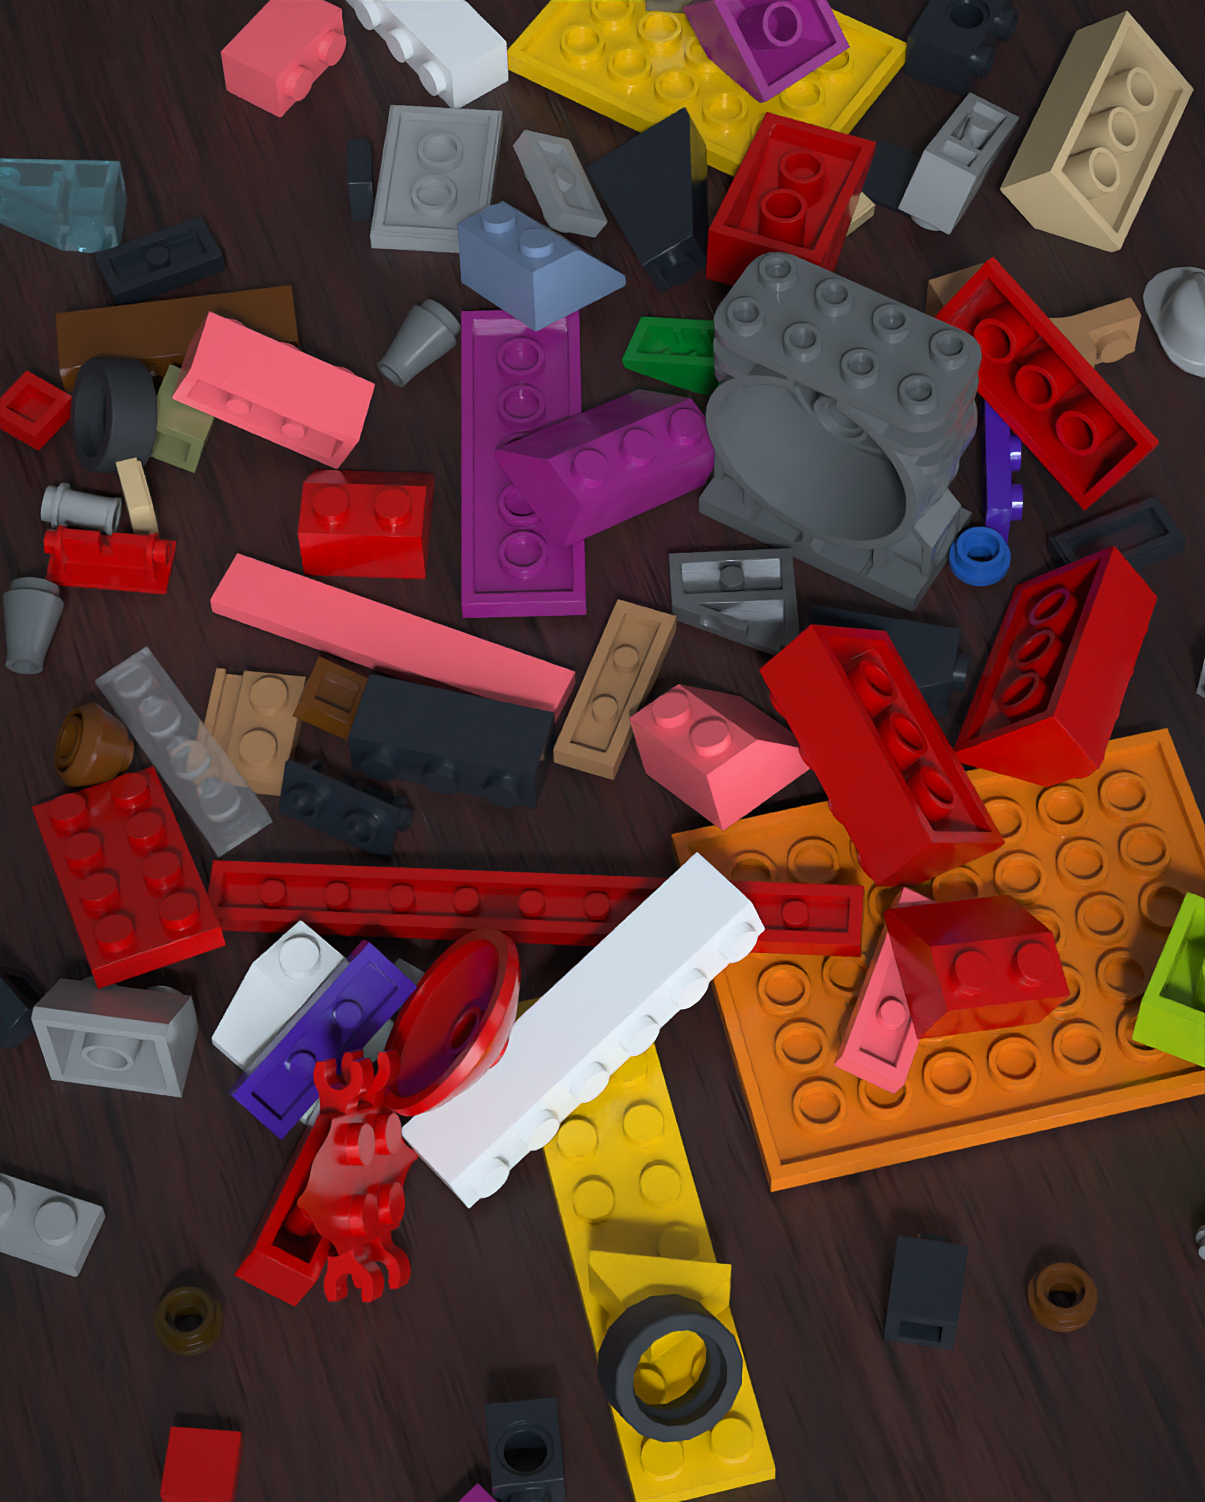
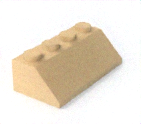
(1098, 135)

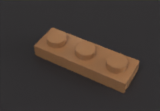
(614, 689)

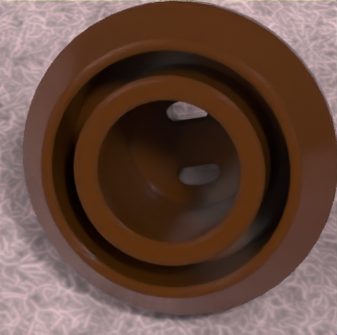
(92, 747)

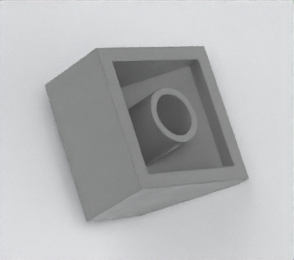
(117, 1035)

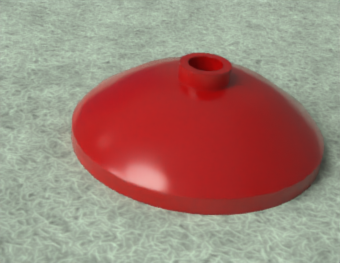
(455, 1022)

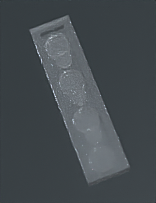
(183, 752)

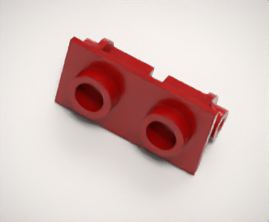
(109, 561)

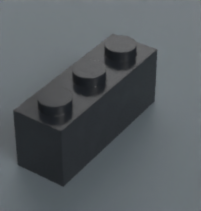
(452, 742)

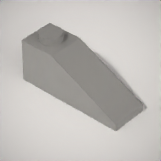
(957, 163)

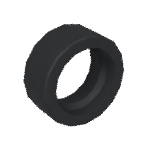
(113, 413)
(704, 1402)

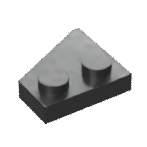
(737, 595)

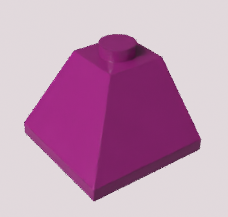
(766, 41)

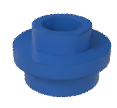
(984, 544)

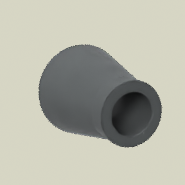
(420, 341)
(30, 620)

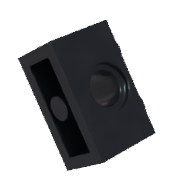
(958, 42)

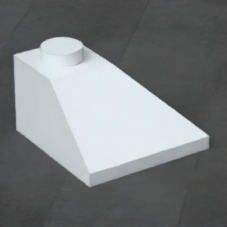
(275, 992)

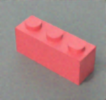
(273, 390)

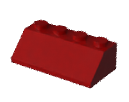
(1047, 387)
(1058, 672)
(879, 755)

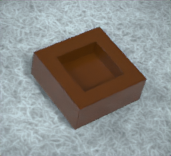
(331, 697)

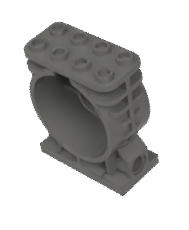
(840, 426)

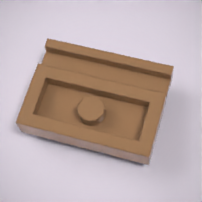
(255, 724)

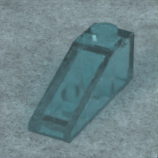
(64, 202)

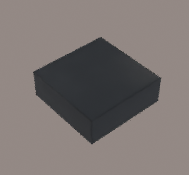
(360, 180)

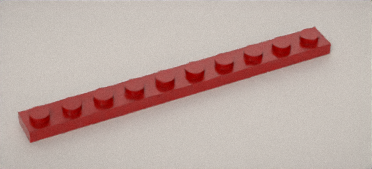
(519, 904)

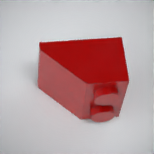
(366, 523)
(975, 965)

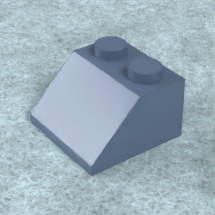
(529, 267)

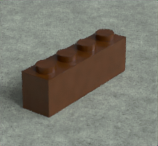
(162, 329)

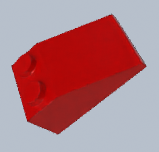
(789, 197)

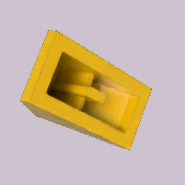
(626, 1279)

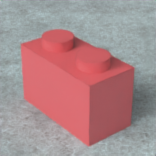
(283, 52)

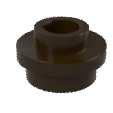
(182, 1303)

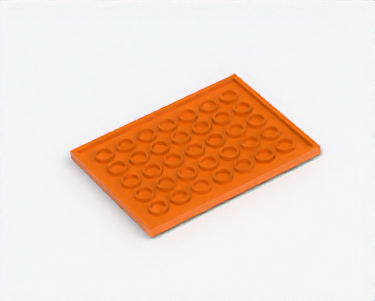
(1087, 858)

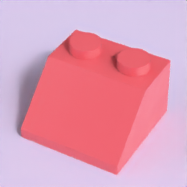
(715, 751)

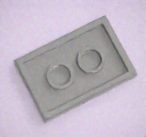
(433, 175)

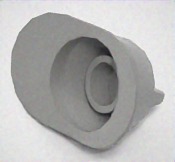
(1177, 313)

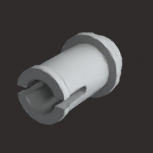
(80, 509)

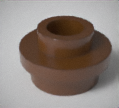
(1066, 1279)

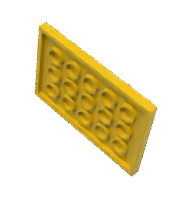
(651, 64)

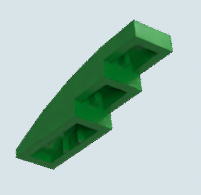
(674, 352)

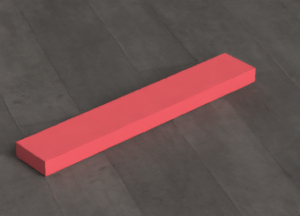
(386, 637)

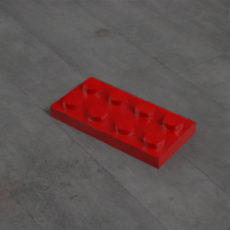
(127, 877)

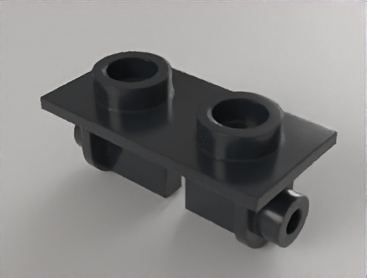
(334, 806)

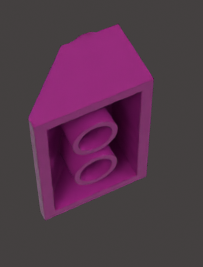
(610, 462)

